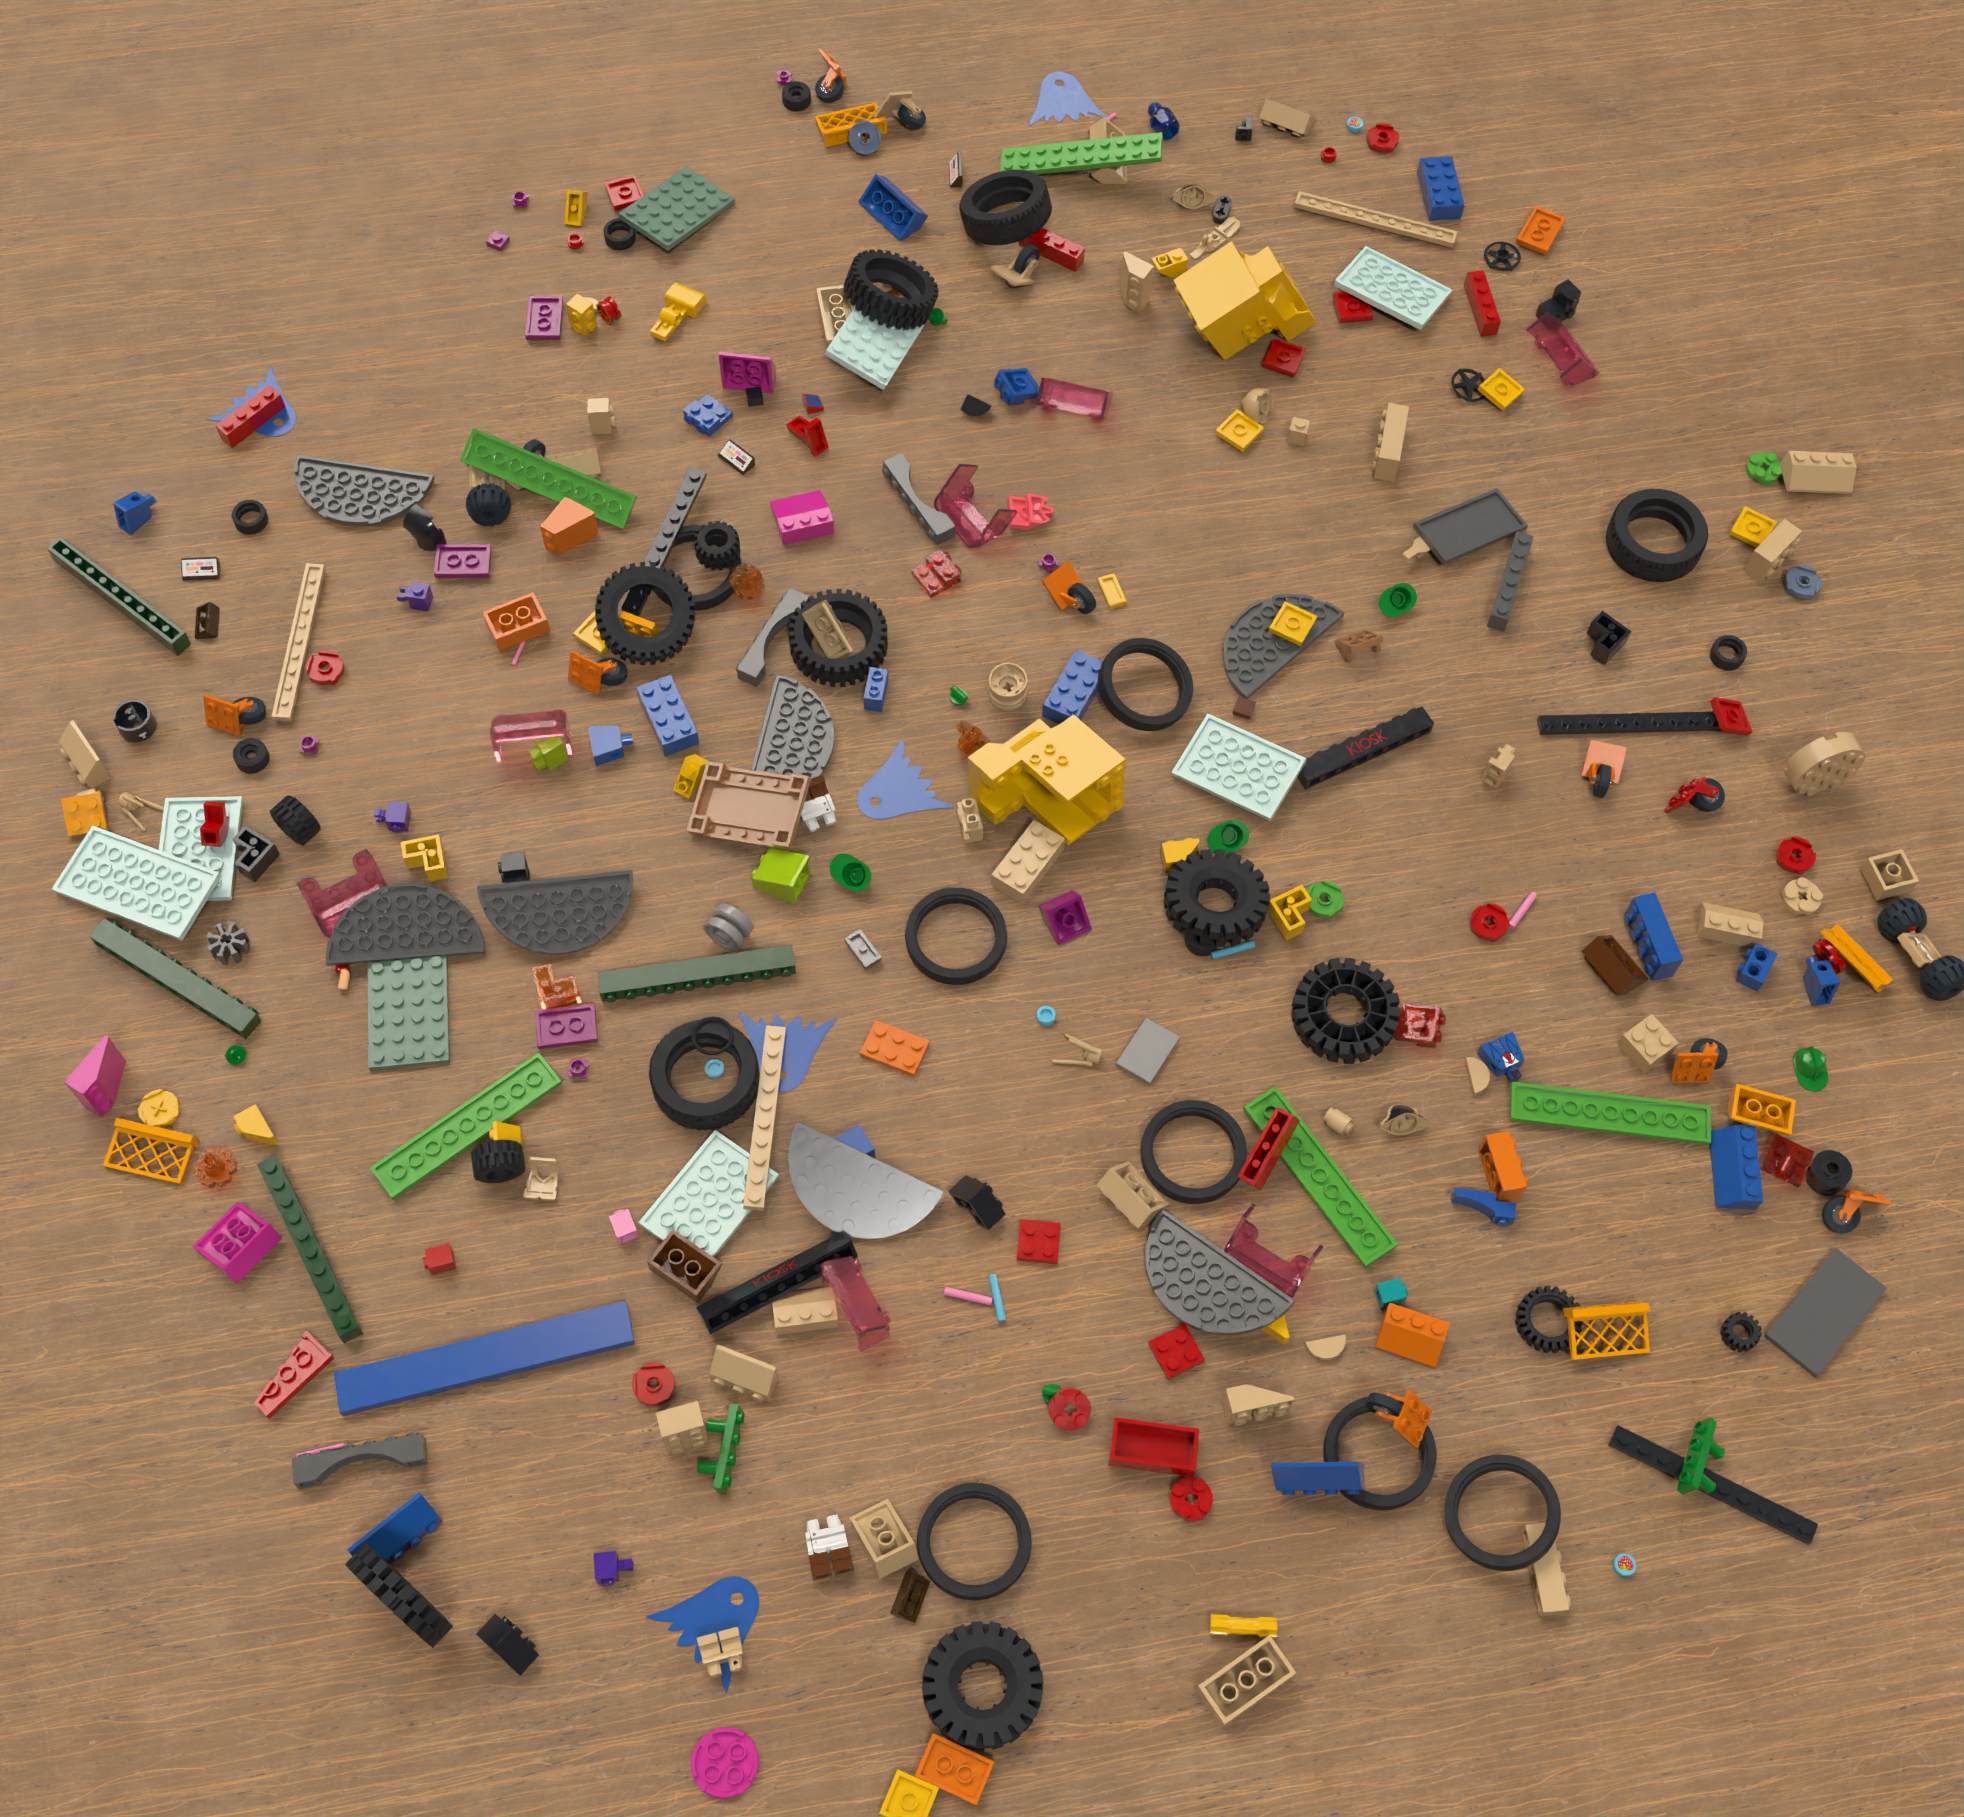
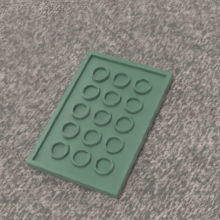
(677, 208)
(408, 1013)

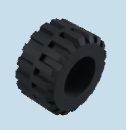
(713, 534)
(295, 820)
(497, 1161)

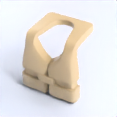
(540, 1188)

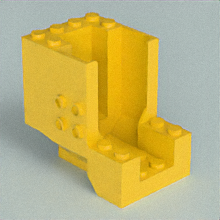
(1242, 299)
(1057, 773)

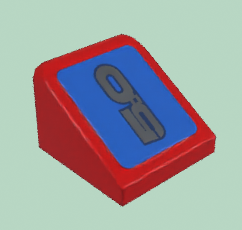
(812, 403)

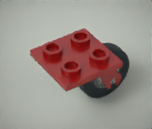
(1705, 793)

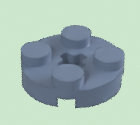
(855, 135)
(1797, 589)

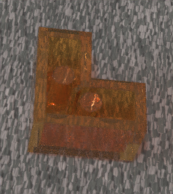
(554, 992)

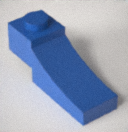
(1498, 1211)

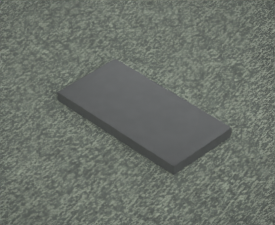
(1470, 526)
(1825, 1312)

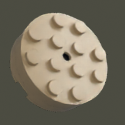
(1825, 763)

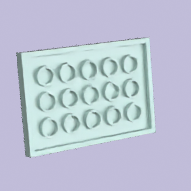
(1393, 287)
(871, 348)
(1239, 767)
(182, 838)
(705, 1196)

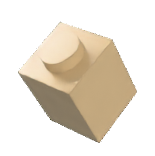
(1298, 431)

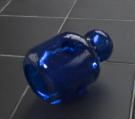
(1163, 121)

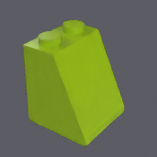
(782, 874)

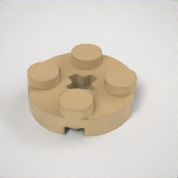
(1806, 888)

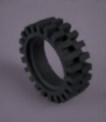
(1528, 1330)

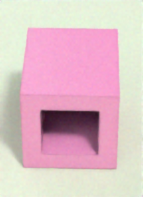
(623, 1226)

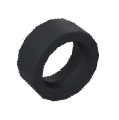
(621, 243)
(249, 506)
(1732, 642)

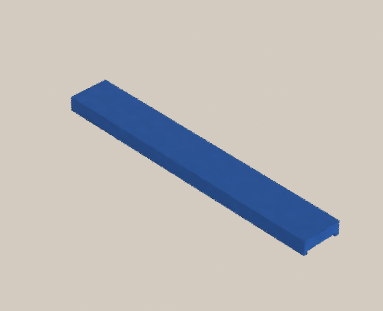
(483, 1358)

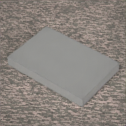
(1147, 1051)

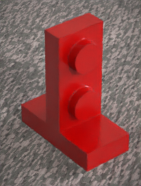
(810, 432)

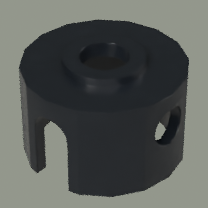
(139, 714)
(1822, 1179)

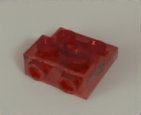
(937, 573)
(1420, 1024)

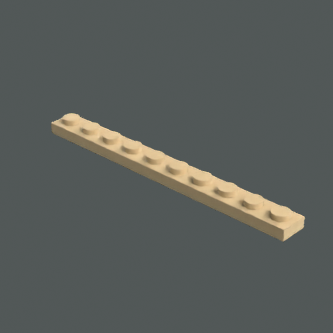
(1375, 219)
(298, 642)
(764, 1118)

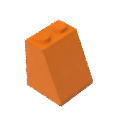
(568, 526)

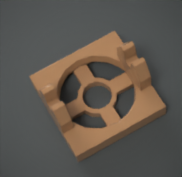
(1359, 643)

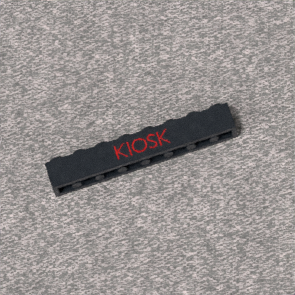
(1365, 747)
(773, 1283)

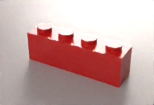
(1056, 249)
(1482, 303)
(250, 416)
(1268, 1148)

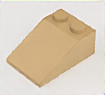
(884, 1538)

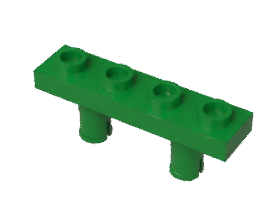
(727, 1458)
(1694, 1463)

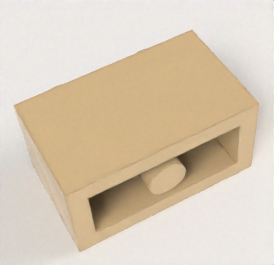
(601, 416)

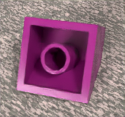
(1065, 916)

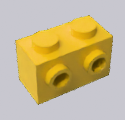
(581, 315)

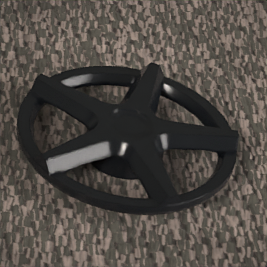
(1502, 255)
(1467, 385)

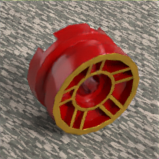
(608, 310)

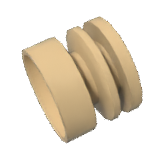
(1007, 678)

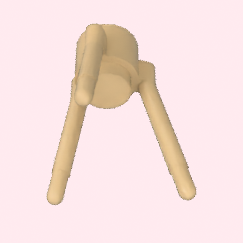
(132, 802)
(1091, 1053)

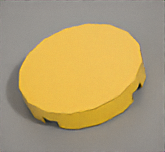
(159, 1108)

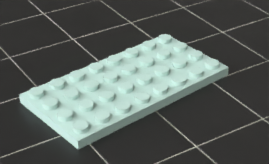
(137, 883)

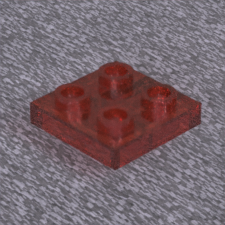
(1787, 1160)

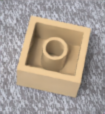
(1889, 874)
(1648, 1043)

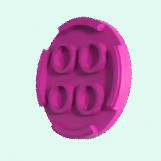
(724, 1763)

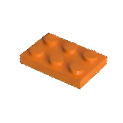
(1540, 230)
(894, 1048)
(954, 1769)

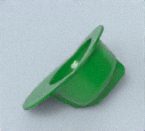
(1397, 599)
(1228, 836)
(850, 872)
(1811, 1068)

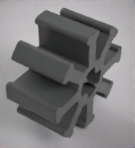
(228, 943)

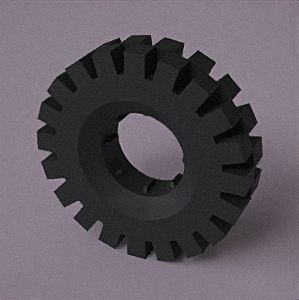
(1217, 872)
(1337, 1039)
(398, 1595)
(982, 1645)

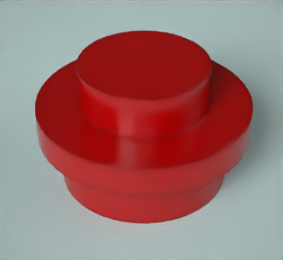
(1328, 154)
(575, 241)

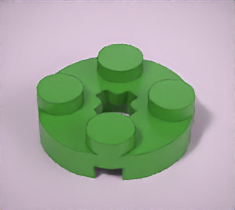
(1766, 460)
(1328, 909)

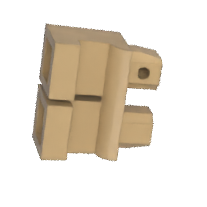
(1498, 766)
(970, 820)
(712, 1654)

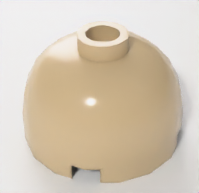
(1258, 404)

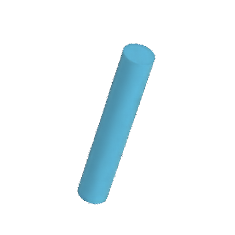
(1232, 950)
(997, 1298)

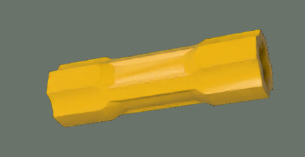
(1228, 1625)

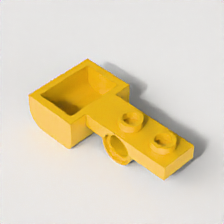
(681, 302)

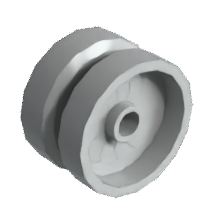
(728, 927)

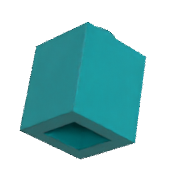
(1390, 1291)

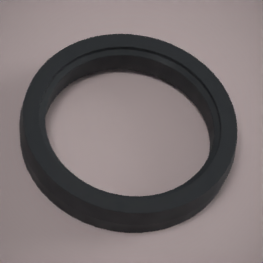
(709, 599)
(1166, 655)
(956, 896)
(1207, 1111)
(1502, 1463)
(991, 1494)
(1375, 1501)

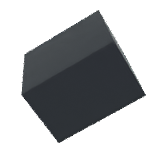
(754, 396)

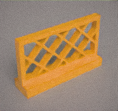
(839, 134)
(1858, 958)
(150, 1133)
(1602, 1312)

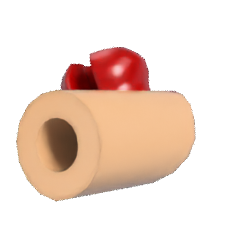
(344, 978)

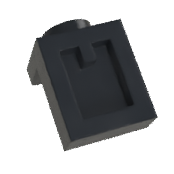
(1244, 132)

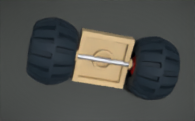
(487, 498)
(1901, 924)

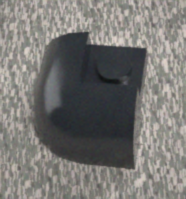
(421, 527)

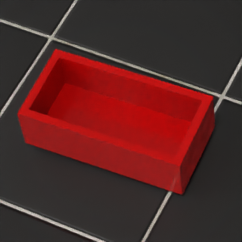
(1154, 1447)

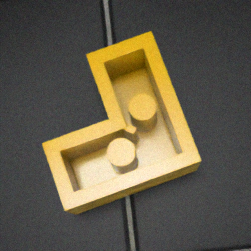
(427, 853)
(1286, 911)

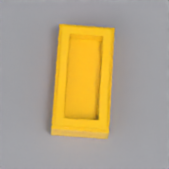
(1112, 591)

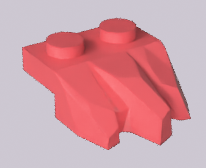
(1030, 511)

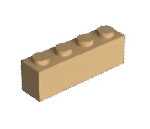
(1546, 1576)

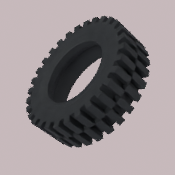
(895, 271)
(850, 610)
(637, 647)

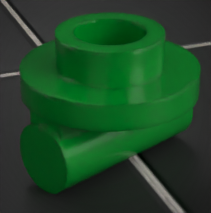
(937, 317)
(958, 696)
(235, 1054)
(1049, 1391)

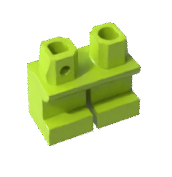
(548, 753)

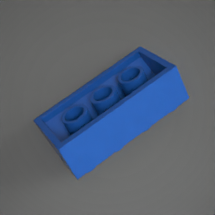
(892, 207)
(1736, 1167)
(1318, 1476)
(401, 1530)

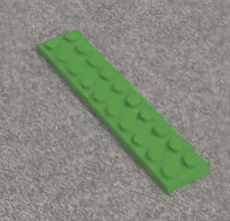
(1084, 154)
(547, 477)
(1610, 1113)
(465, 1126)
(1326, 1184)

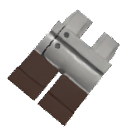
(819, 807)
(826, 1541)

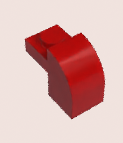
(216, 824)

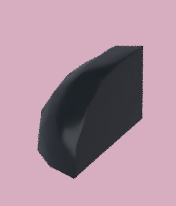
(974, 406)

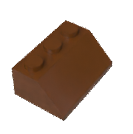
(1614, 964)
(684, 1266)

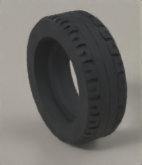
(1009, 225)
(1667, 507)
(711, 1114)

